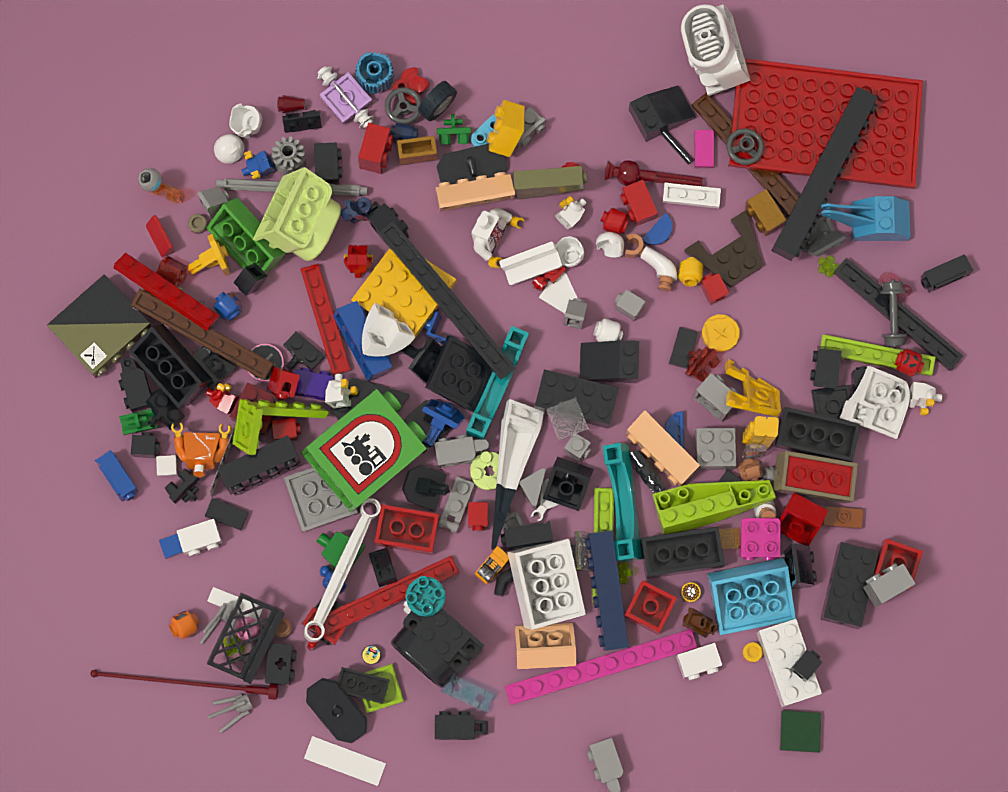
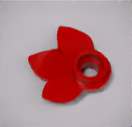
(412, 81)

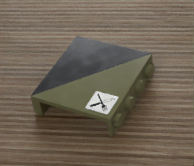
(99, 326)

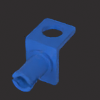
(432, 326)

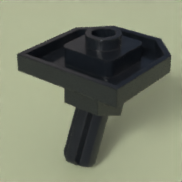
(423, 358)
(214, 365)
(424, 487)

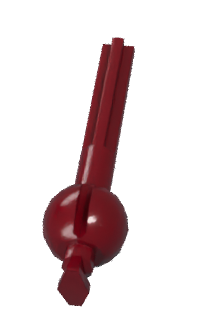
(630, 172)

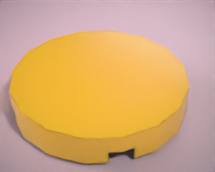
(720, 333)

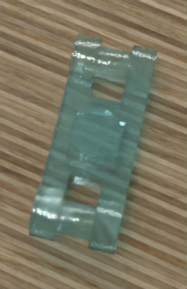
(468, 693)

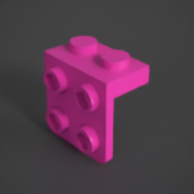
(760, 538)

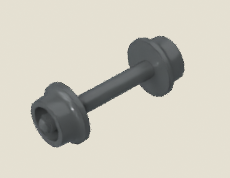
(894, 338)

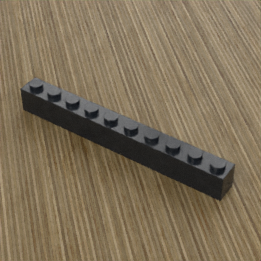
(823, 176)

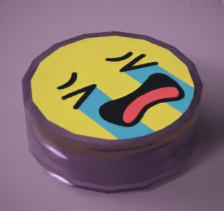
(371, 655)

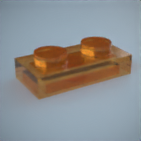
(171, 193)

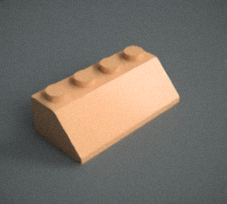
(474, 192)
(662, 449)

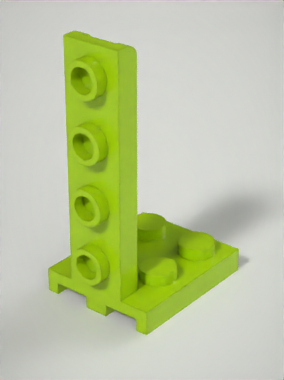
(250, 419)

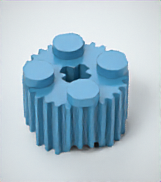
(378, 63)

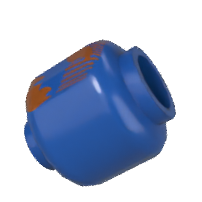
(227, 306)

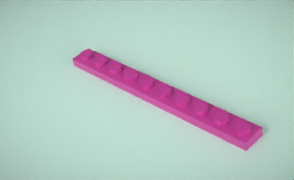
(600, 667)

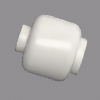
(608, 331)

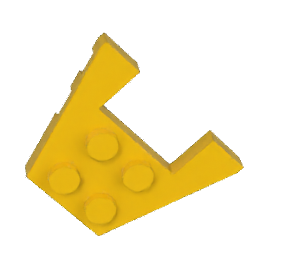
(758, 394)

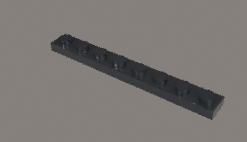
(907, 321)

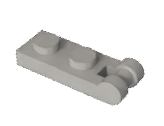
(456, 504)

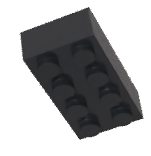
(363, 685)

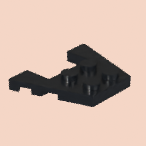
(365, 390)

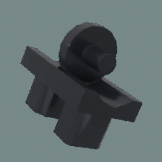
(189, 481)

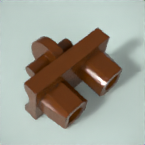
(699, 623)

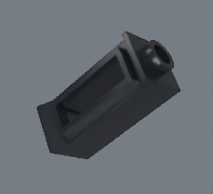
(946, 273)
(526, 535)

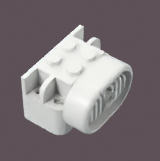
(714, 47)

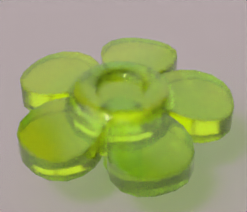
(827, 266)
(624, 572)

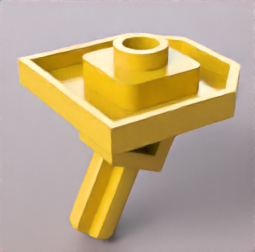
(211, 257)

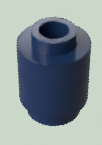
(403, 132)

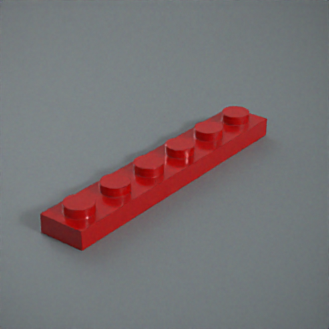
(166, 291)

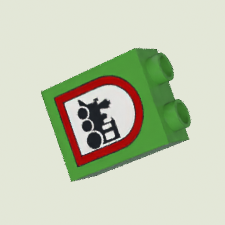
(365, 449)

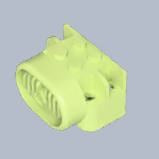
(300, 215)

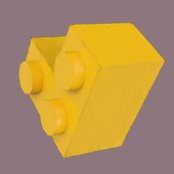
(507, 128)

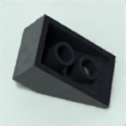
(660, 111)
(610, 361)
(799, 563)

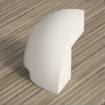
(384, 333)

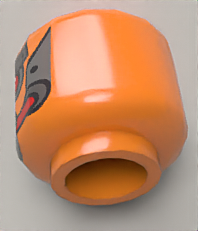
(183, 624)

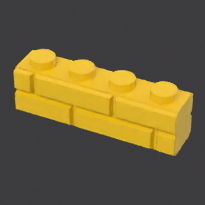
(761, 431)

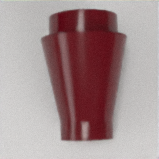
(289, 104)

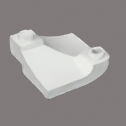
(878, 403)

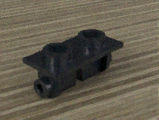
(309, 120)

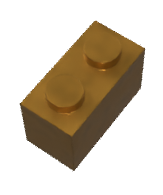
(417, 150)
(765, 212)

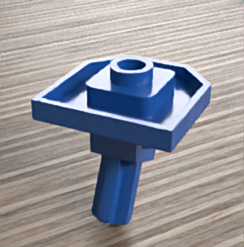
(443, 415)

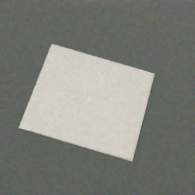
(559, 293)

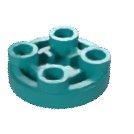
(425, 596)

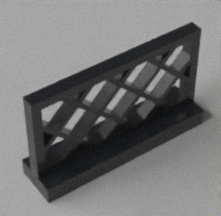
(261, 644)

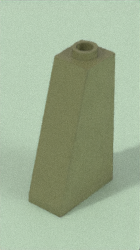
(548, 181)

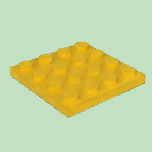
(400, 292)

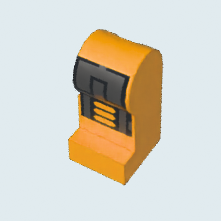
(492, 565)

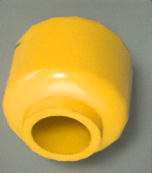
(690, 272)

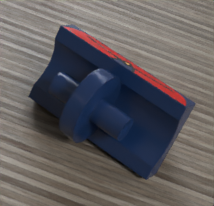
(356, 210)

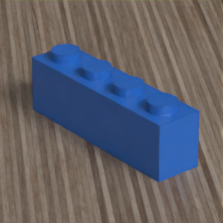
(351, 324)

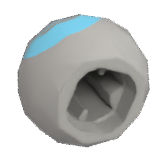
(150, 179)

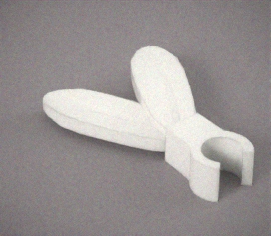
(544, 504)

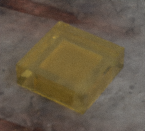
(729, 538)

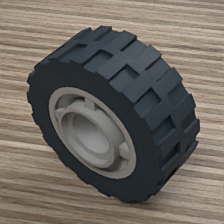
(437, 101)

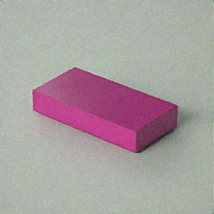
(704, 148)

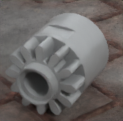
(283, 162)

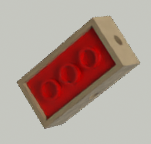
(815, 477)

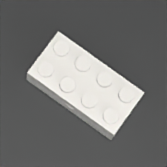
(781, 649)

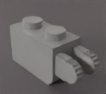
(458, 451)
(607, 764)

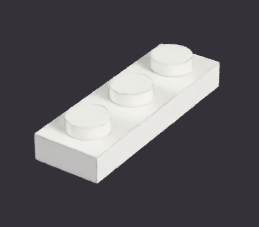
(691, 195)

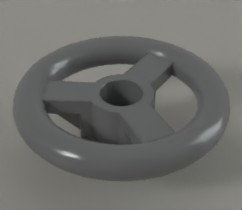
(403, 112)
(746, 139)

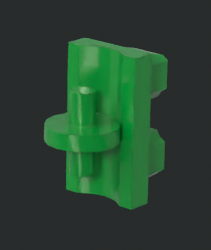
(462, 132)
(136, 422)

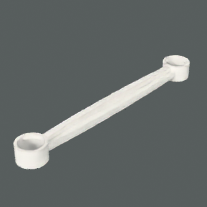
(342, 569)

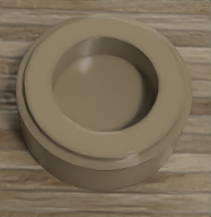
(197, 223)

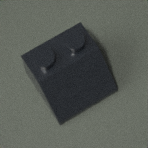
(568, 483)

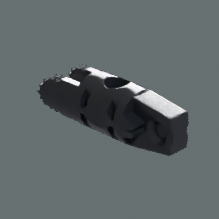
(647, 472)

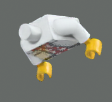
(489, 231)

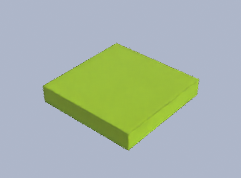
(393, 693)

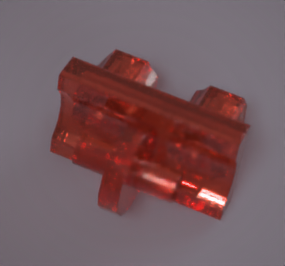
(699, 361)

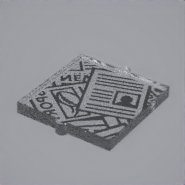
(567, 419)

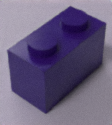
(312, 384)

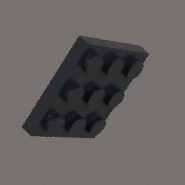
(459, 374)

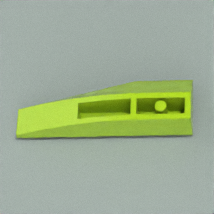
(707, 503)

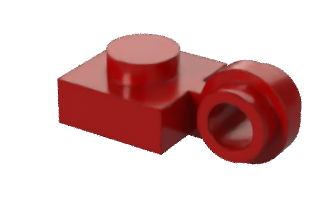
(540, 282)

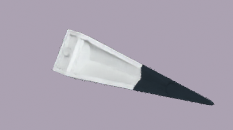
(518, 435)

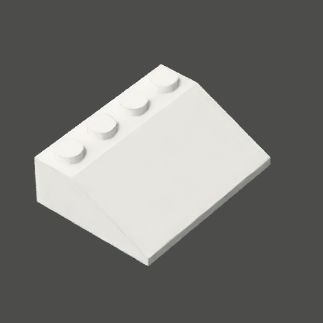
(546, 583)

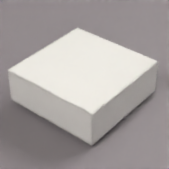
(166, 465)

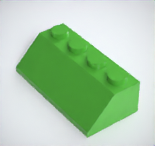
(235, 229)

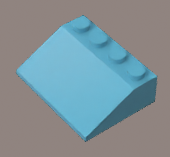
(751, 596)

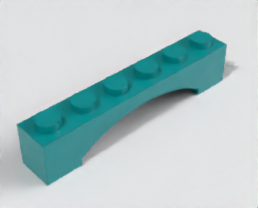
(495, 388)
(627, 530)

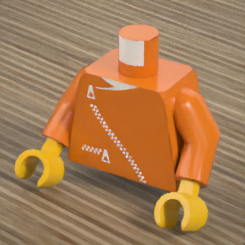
(201, 449)

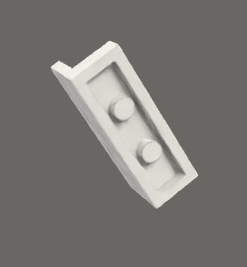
(531, 263)

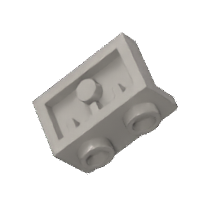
(532, 124)

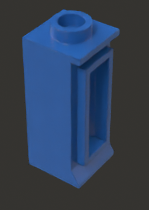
(117, 476)

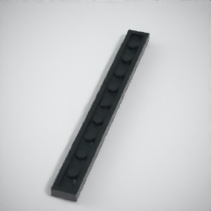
(446, 300)

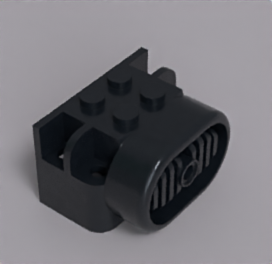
(437, 646)

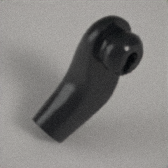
(502, 582)

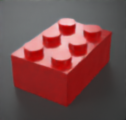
(406, 529)

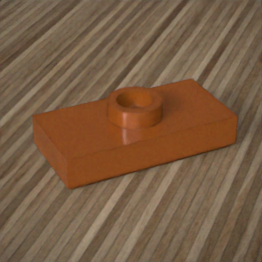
(843, 517)

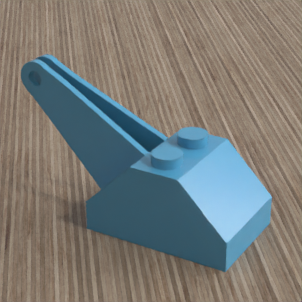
(873, 218)

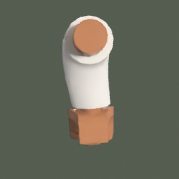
(664, 267)
(751, 471)

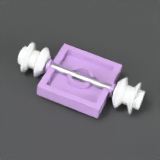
(345, 97)

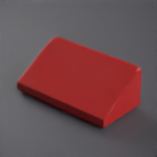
(159, 236)

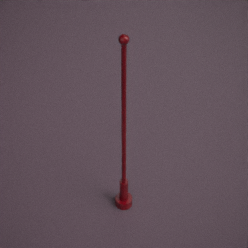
(271, 691)

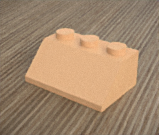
(545, 646)

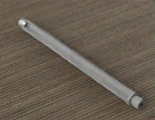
(271, 186)

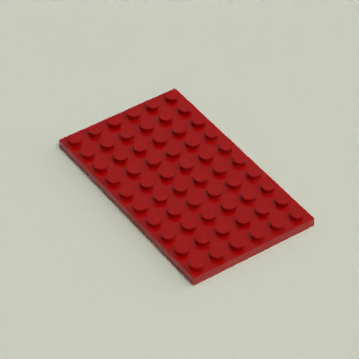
(800, 107)

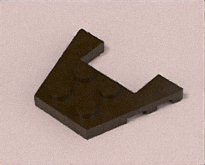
(736, 259)

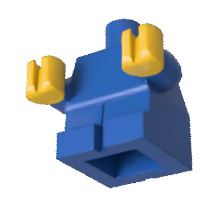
(258, 165)

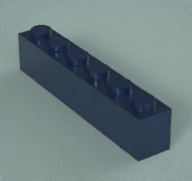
(607, 590)

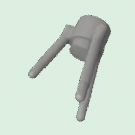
(222, 615)
(241, 704)

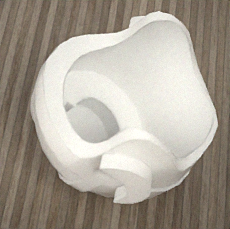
(245, 120)

